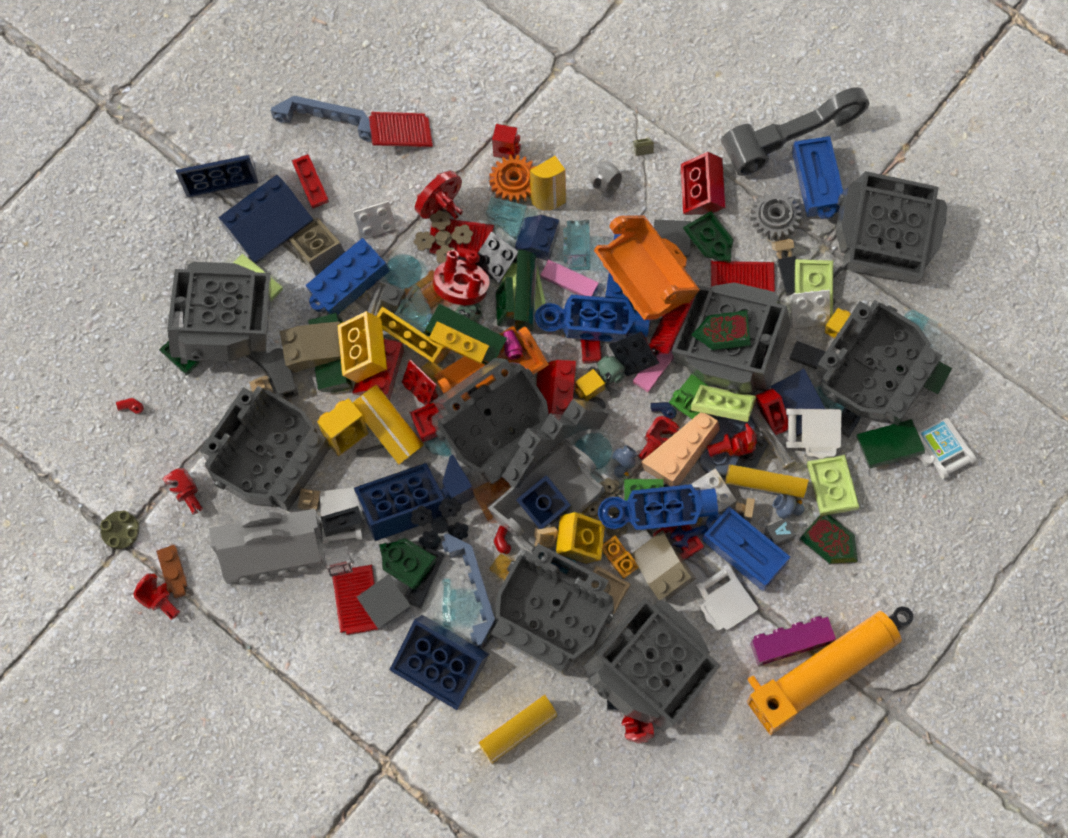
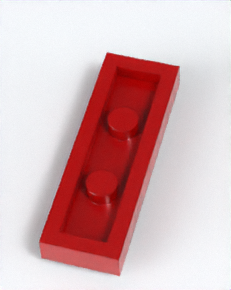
(310, 181)

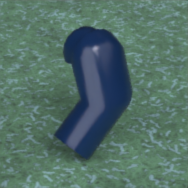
(665, 408)

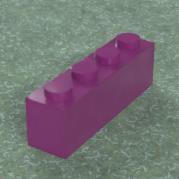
(792, 641)

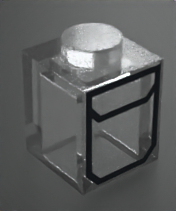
(339, 561)

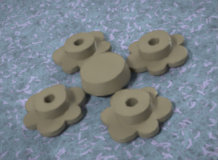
(442, 238)
(614, 484)

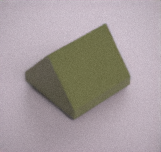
(643, 146)

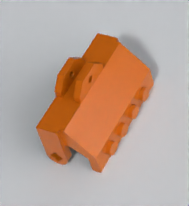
(647, 267)
(464, 367)

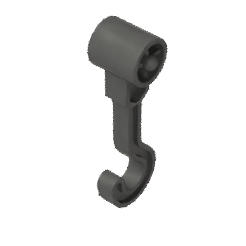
(750, 148)

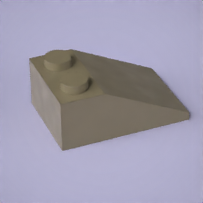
(317, 246)
(310, 345)
(663, 567)

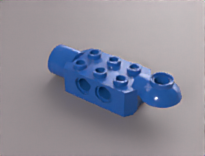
(592, 318)
(660, 507)

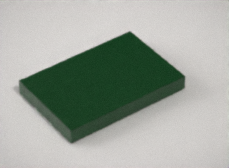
(890, 444)

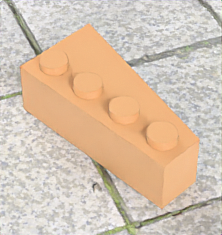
(682, 450)

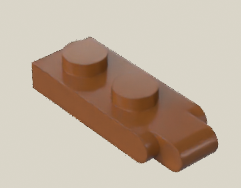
(172, 570)

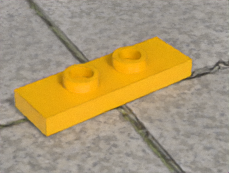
(458, 342)

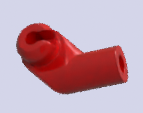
(470, 255)
(130, 403)
(500, 542)

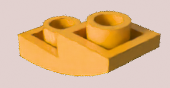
(619, 557)

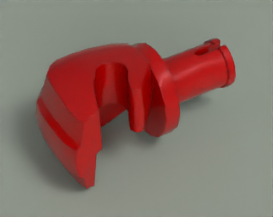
(659, 426)
(738, 445)
(186, 488)
(154, 597)
(637, 730)

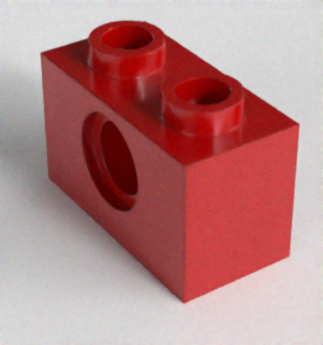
(506, 141)

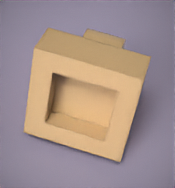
(783, 245)
(263, 382)
(309, 499)
(746, 509)
(546, 536)

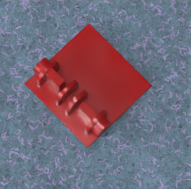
(419, 384)

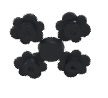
(440, 524)

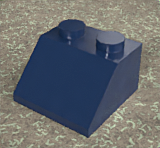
(538, 235)
(456, 483)
(544, 503)

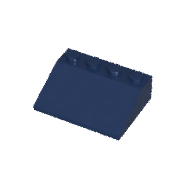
(218, 175)
(265, 219)
(391, 499)
(439, 661)

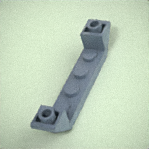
(284, 112)
(457, 547)

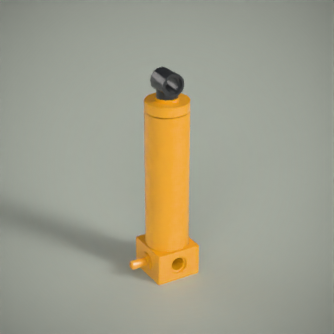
(826, 669)

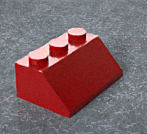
(703, 184)
(385, 379)
(557, 384)

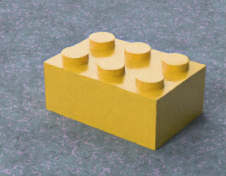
(362, 347)
(343, 426)

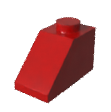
(773, 410)

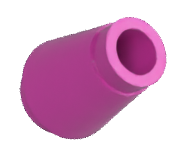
(512, 346)

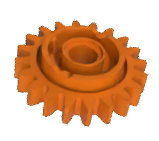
(510, 169)

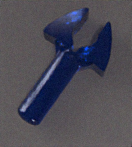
(687, 535)

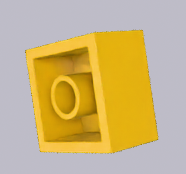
(580, 538)

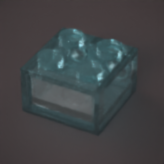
(577, 245)

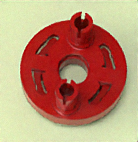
(439, 196)
(460, 271)

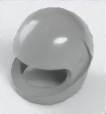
(605, 175)

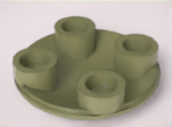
(119, 529)

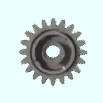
(788, 214)

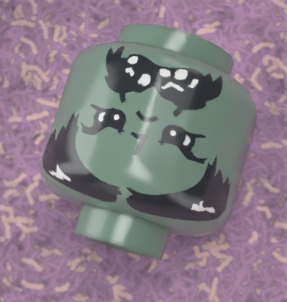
(470, 311)
(610, 369)

